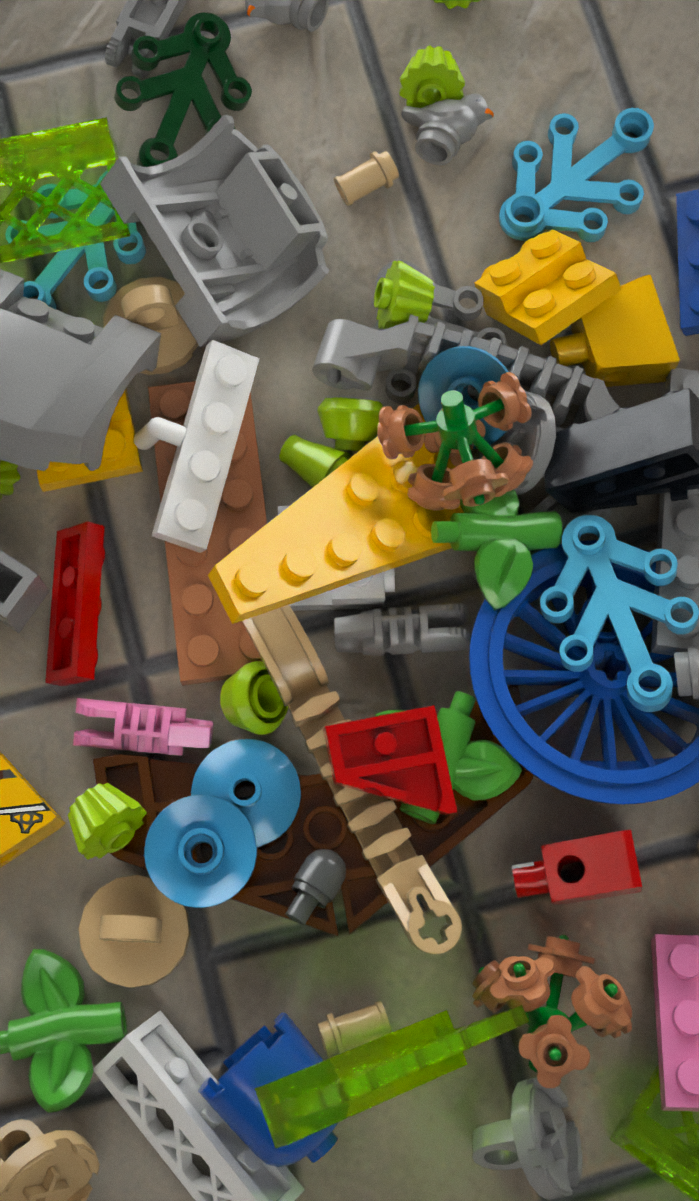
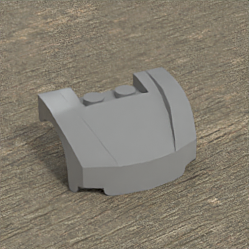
(228, 229)
(62, 378)

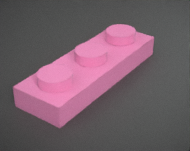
(677, 1019)

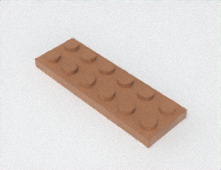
(205, 638)

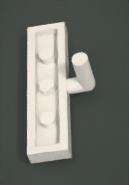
(203, 446)

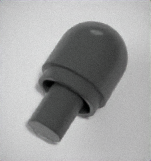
(316, 883)

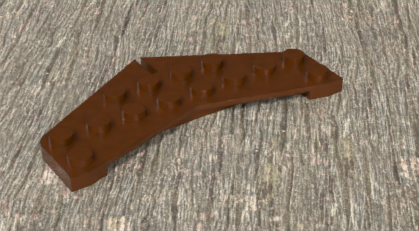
(315, 827)

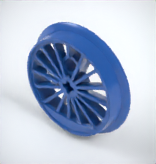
(595, 781)

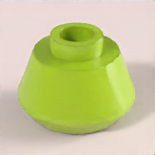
(349, 421)
(252, 700)

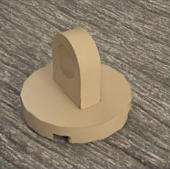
(152, 305)
(133, 932)
(47, 1167)

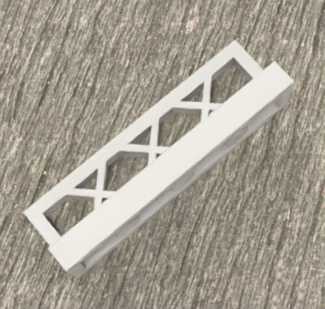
(170, 1080)

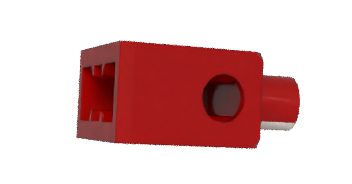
(608, 865)

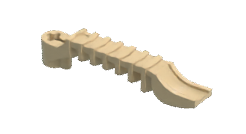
(371, 818)

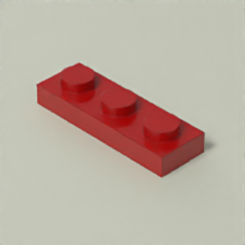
(75, 604)

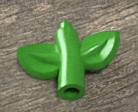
(501, 543)
(475, 767)
(59, 1030)

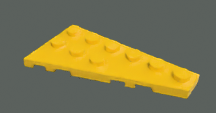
(333, 535)

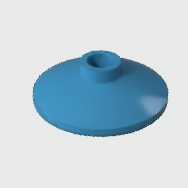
(457, 370)
(272, 773)
(177, 833)

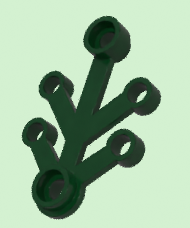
(184, 82)

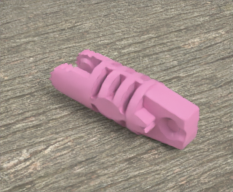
(143, 728)

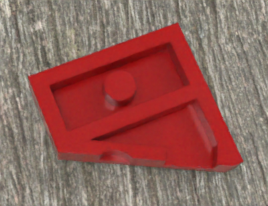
(393, 758)

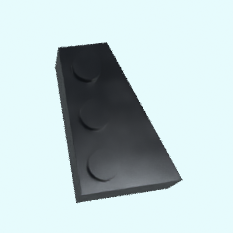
(628, 455)

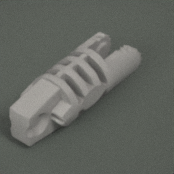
(403, 630)

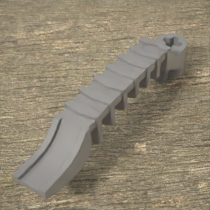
(355, 353)

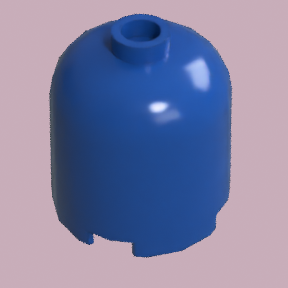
(256, 1063)

